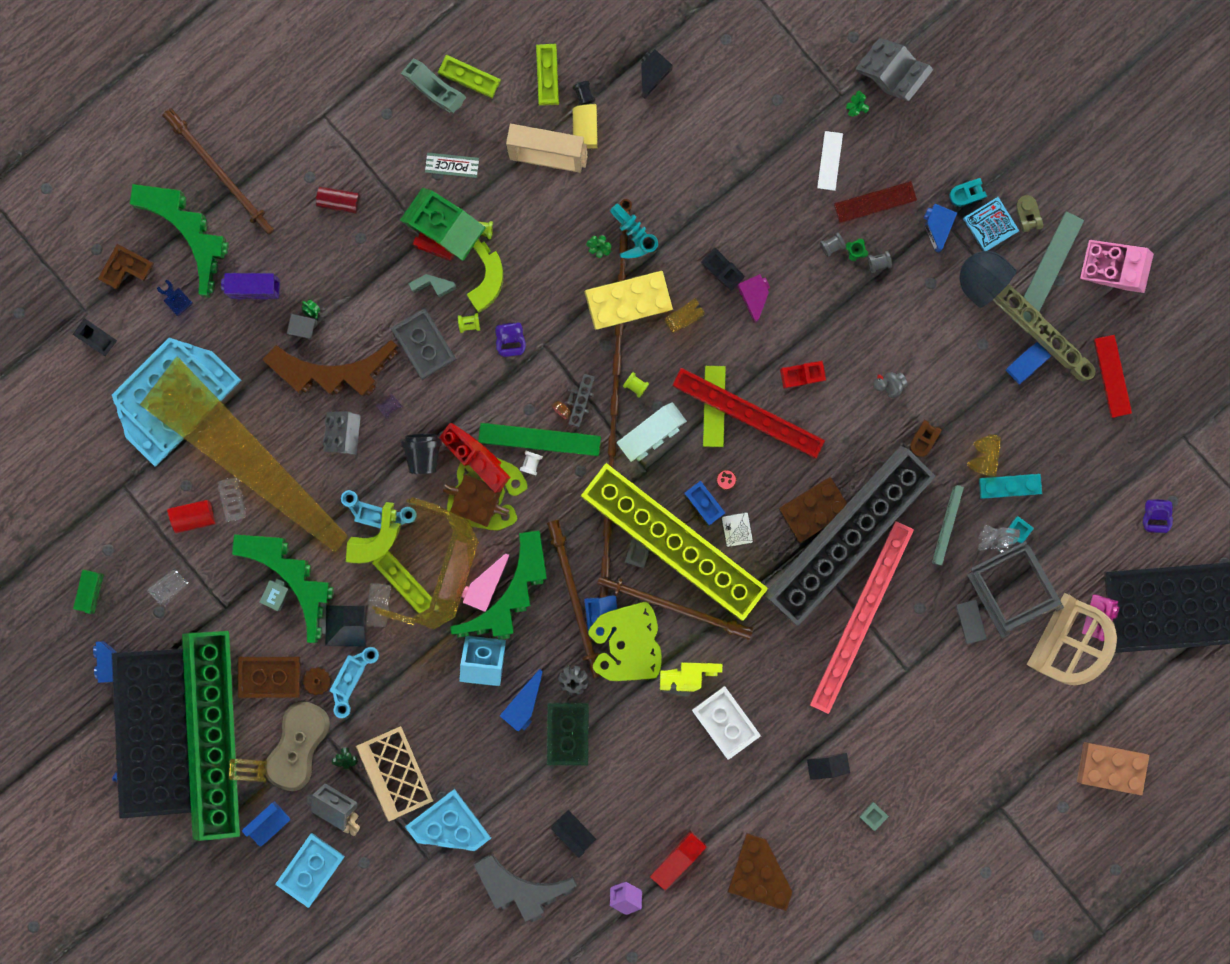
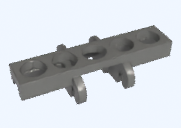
(580, 393)

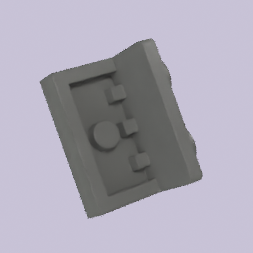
(341, 432)

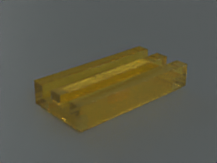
(260, 770)

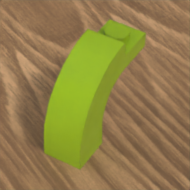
(492, 284)
(369, 549)

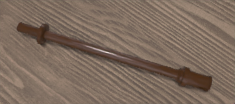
(180, 127)
(558, 541)
(730, 627)

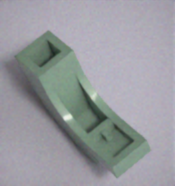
(433, 87)

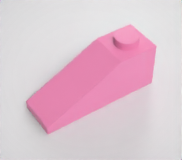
(483, 588)

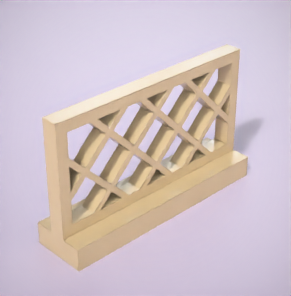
(378, 782)

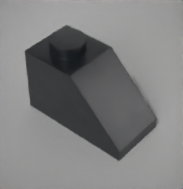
(653, 71)

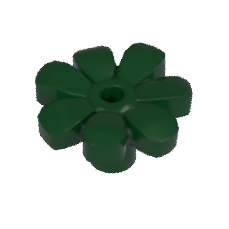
(345, 759)

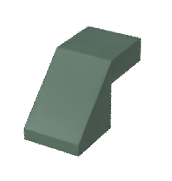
(440, 285)

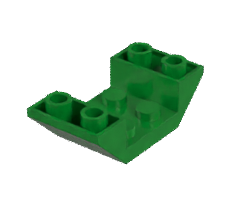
(443, 223)

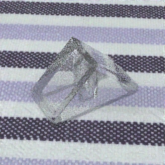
(167, 587)

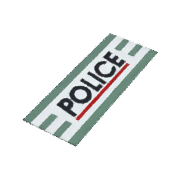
(452, 165)

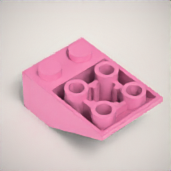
(1117, 265)

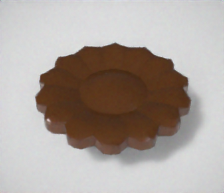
(316, 681)

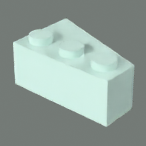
(652, 432)

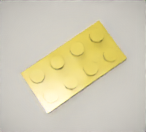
(628, 300)

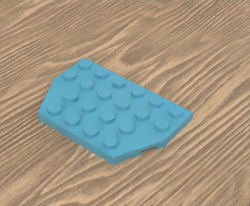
(141, 427)

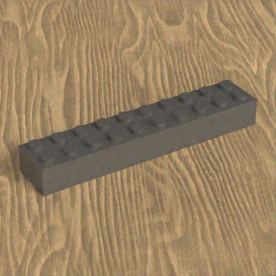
(849, 535)

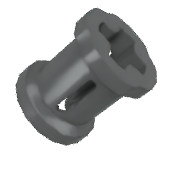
(832, 244)
(879, 261)

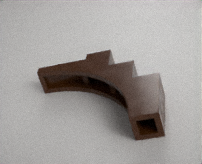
(332, 378)

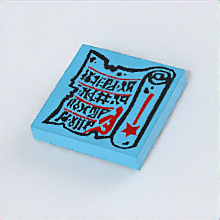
(991, 224)

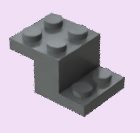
(894, 69)

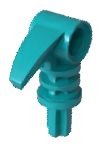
(638, 233)

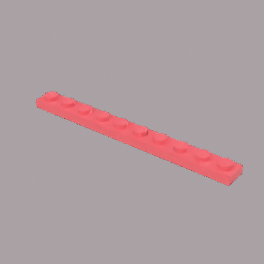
(861, 617)

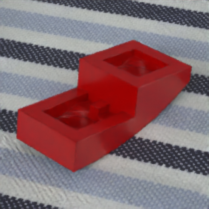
(803, 374)

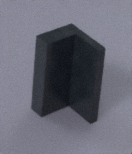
(573, 833)

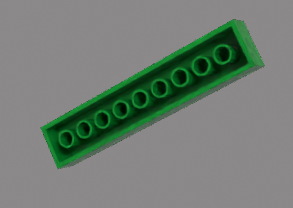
(210, 735)

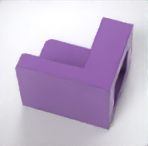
(626, 898)

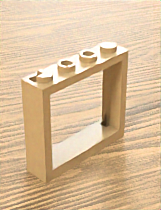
(546, 148)

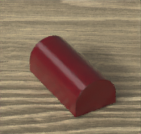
(337, 200)

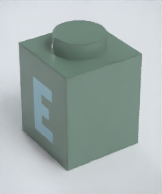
(275, 594)

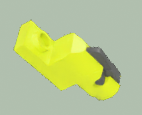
(688, 678)

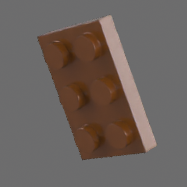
(813, 509)
(268, 677)

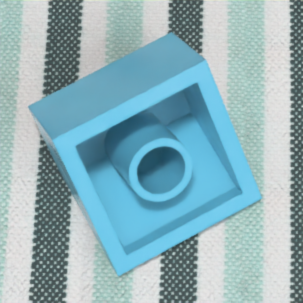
(482, 660)

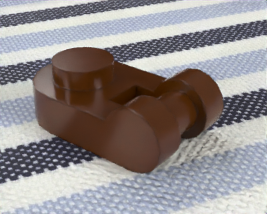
(921, 445)

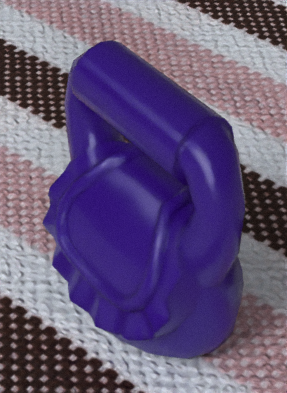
(507, 334)
(1158, 510)

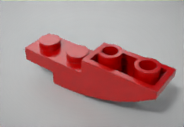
(475, 455)

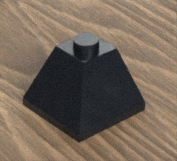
(346, 625)

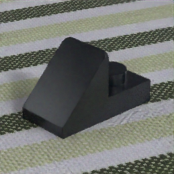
(94, 337)

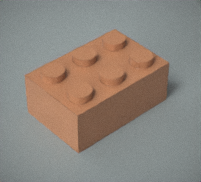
(1113, 768)

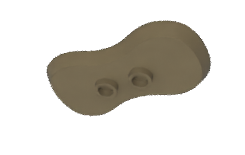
(302, 731)

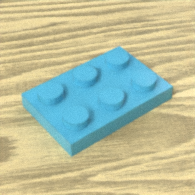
(310, 870)

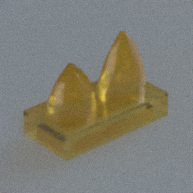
(986, 464)

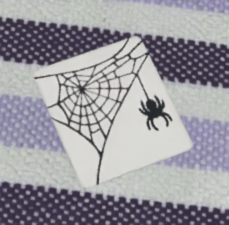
(737, 529)

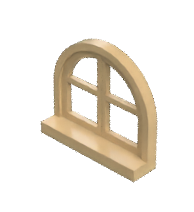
(1056, 635)

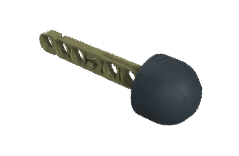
(987, 278)

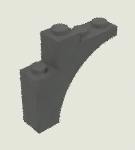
(529, 896)

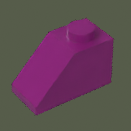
(754, 294)

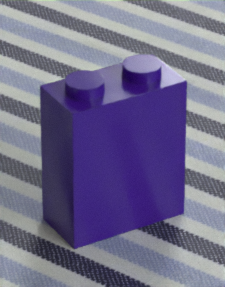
(251, 285)

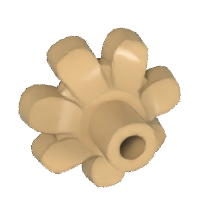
(351, 825)

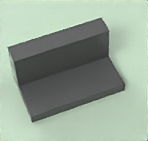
(332, 806)

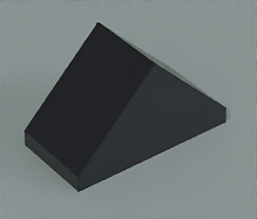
(828, 766)

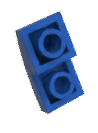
(1028, 363)

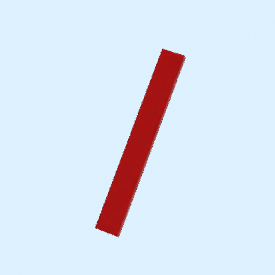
(748, 413)

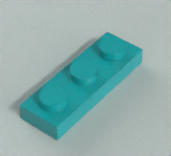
(1010, 486)

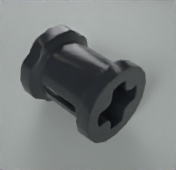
(583, 92)

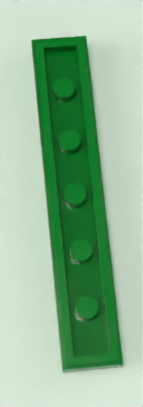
(539, 439)

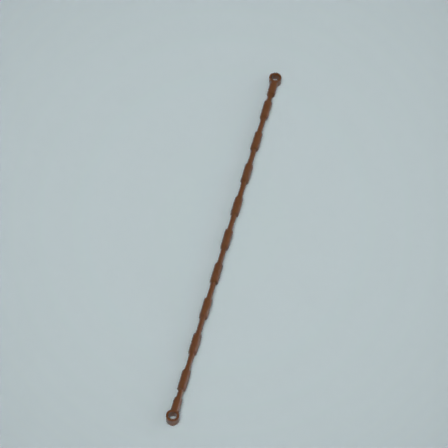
(614, 408)

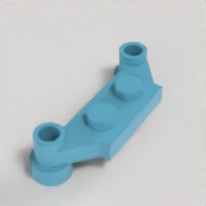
(371, 514)
(348, 679)

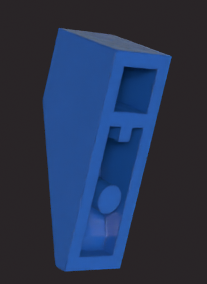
(521, 708)

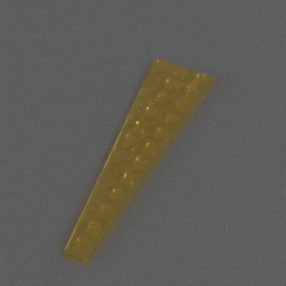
(206, 423)

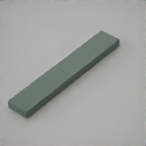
(1052, 261)

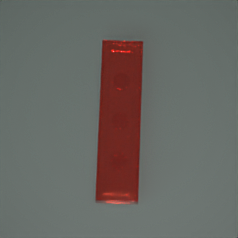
(875, 202)

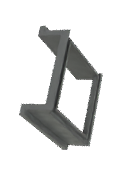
(1003, 626)

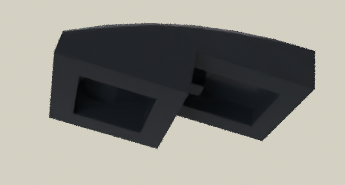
(722, 269)

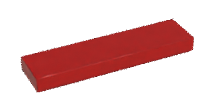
(1112, 376)

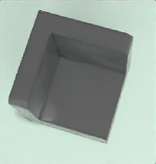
(301, 326)

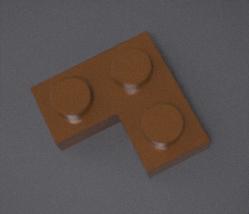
(120, 263)

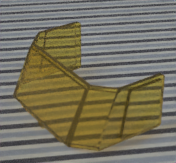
(452, 575)

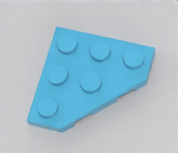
(449, 825)

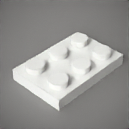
(726, 722)

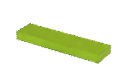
(714, 419)
(403, 582)

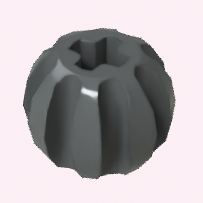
(573, 687)

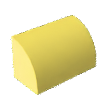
(586, 124)

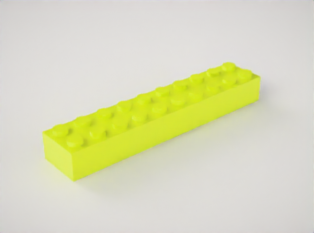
(674, 542)

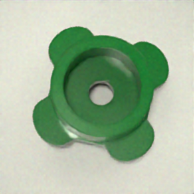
(853, 255)
(310, 309)

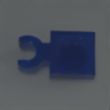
(176, 300)

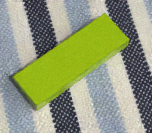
(547, 74)
(469, 76)

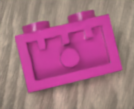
(1108, 607)

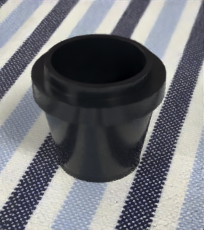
(421, 452)

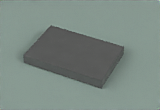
(423, 344)

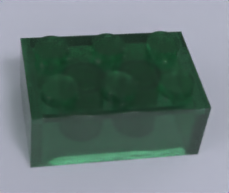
(568, 733)

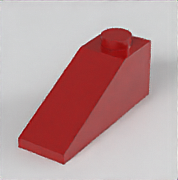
(678, 860)

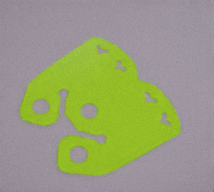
(496, 522)
(638, 641)

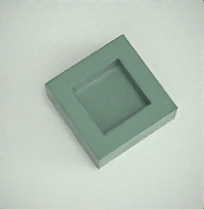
(873, 816)

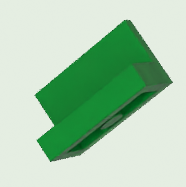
(88, 591)

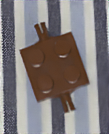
(475, 501)

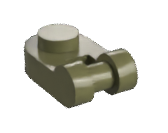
(1026, 207)

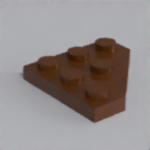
(759, 875)

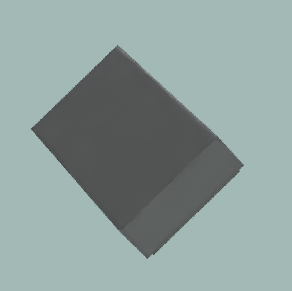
(971, 621)

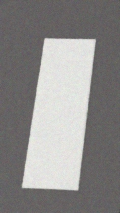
(830, 160)

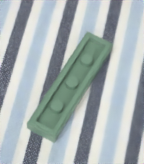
(947, 525)

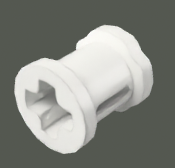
(531, 463)

